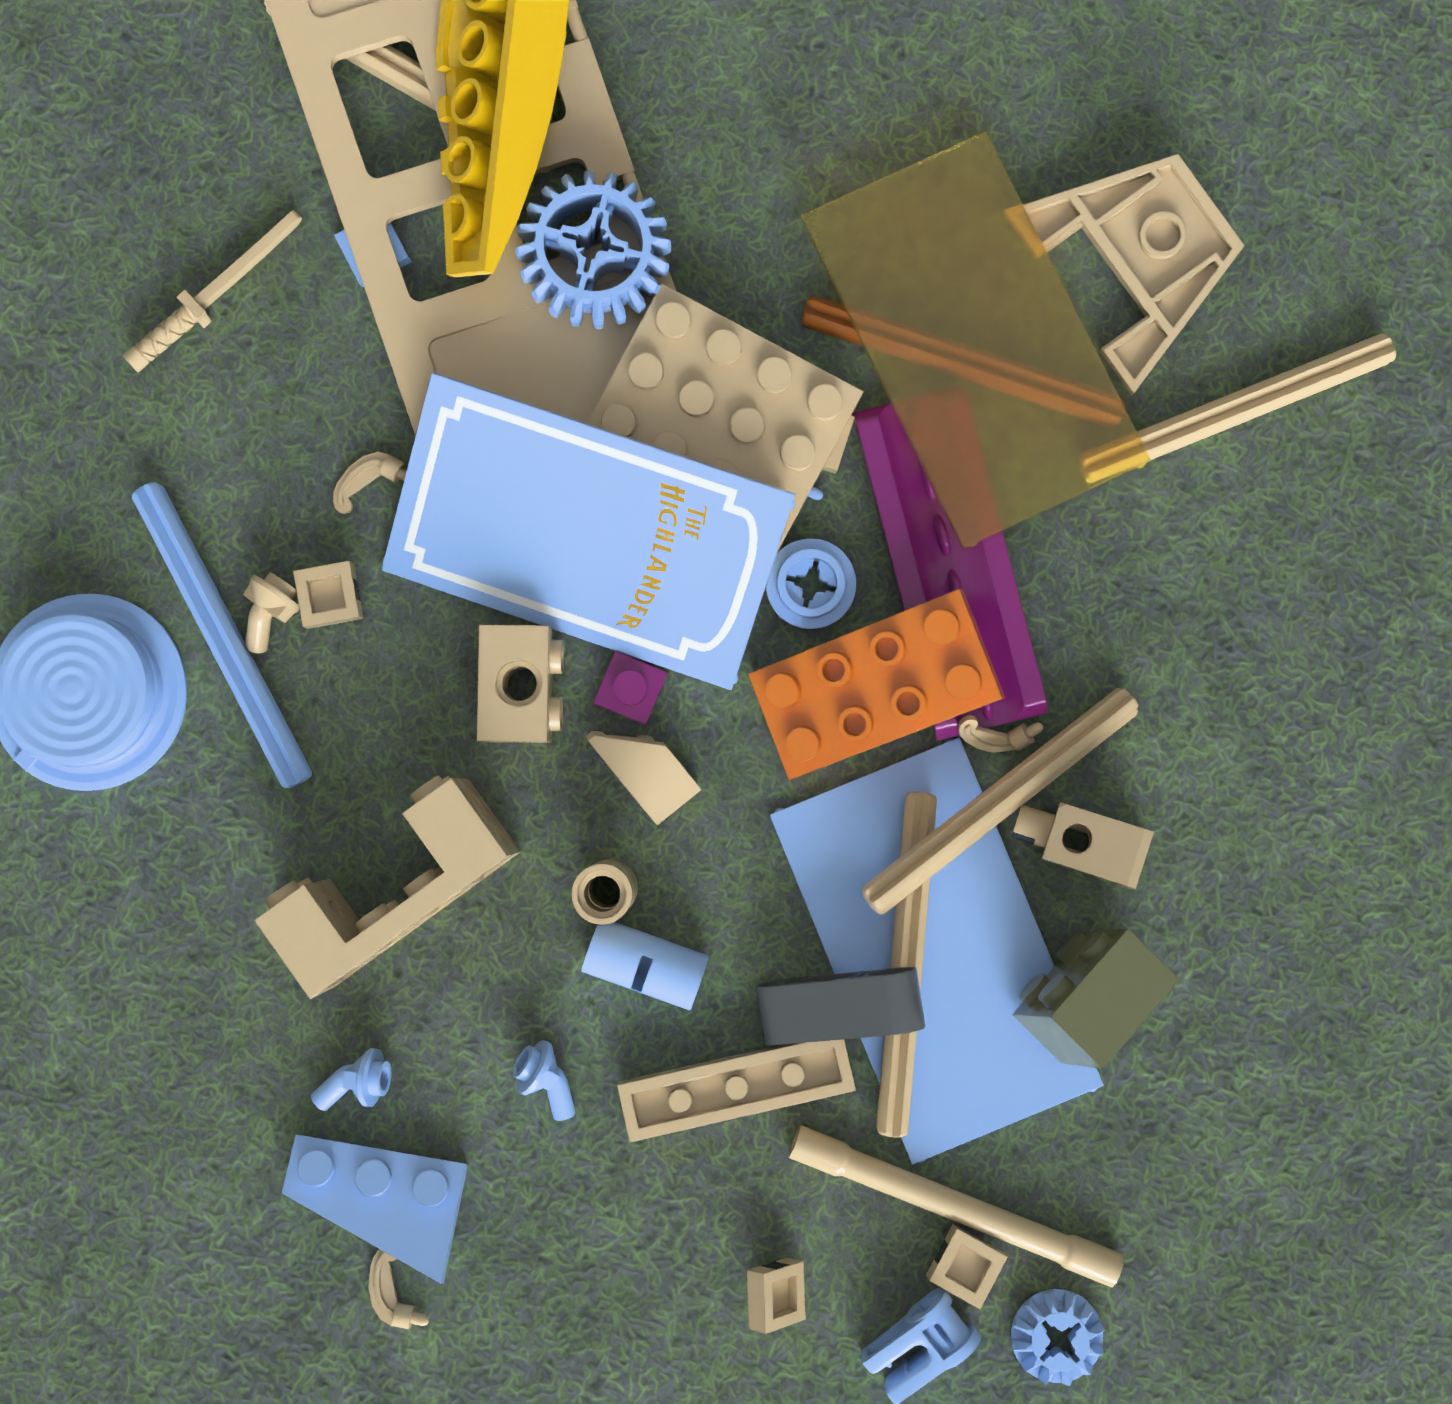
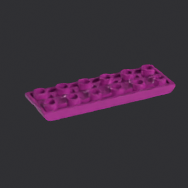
(931, 563)

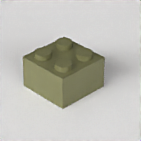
(1094, 996)

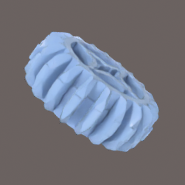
(573, 241)

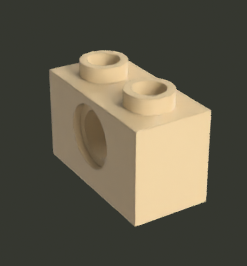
(501, 654)

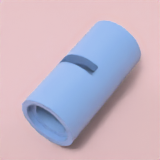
(645, 964)

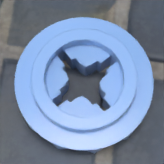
(833, 570)
(1062, 1310)

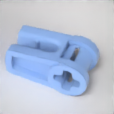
(935, 1327)

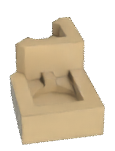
(647, 772)

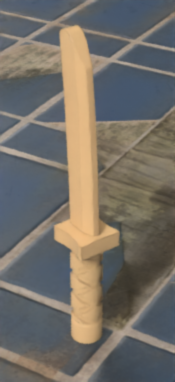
(194, 308)

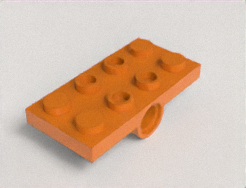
(876, 684)

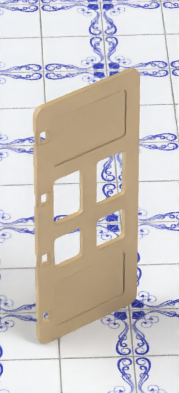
(494, 328)

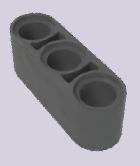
(841, 1006)

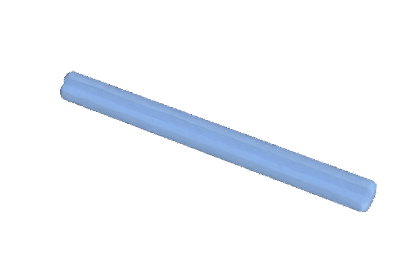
(221, 635)

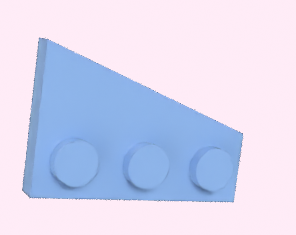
(381, 1196)

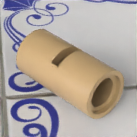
(585, 901)

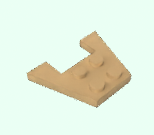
(1159, 242)

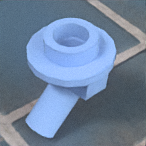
(537, 1070)
(366, 1078)

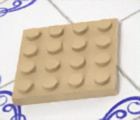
(725, 398)

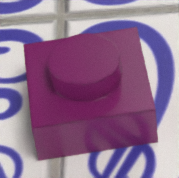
(630, 688)

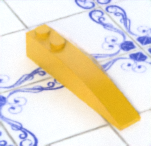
(498, 105)

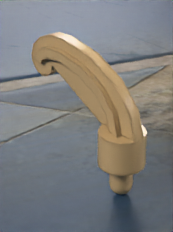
(363, 473)
(995, 741)
(384, 1295)

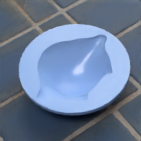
(89, 692)

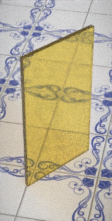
(975, 340)

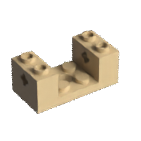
(322, 934)

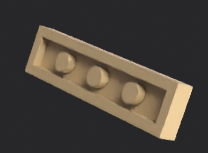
(734, 1087)

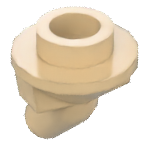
(271, 599)

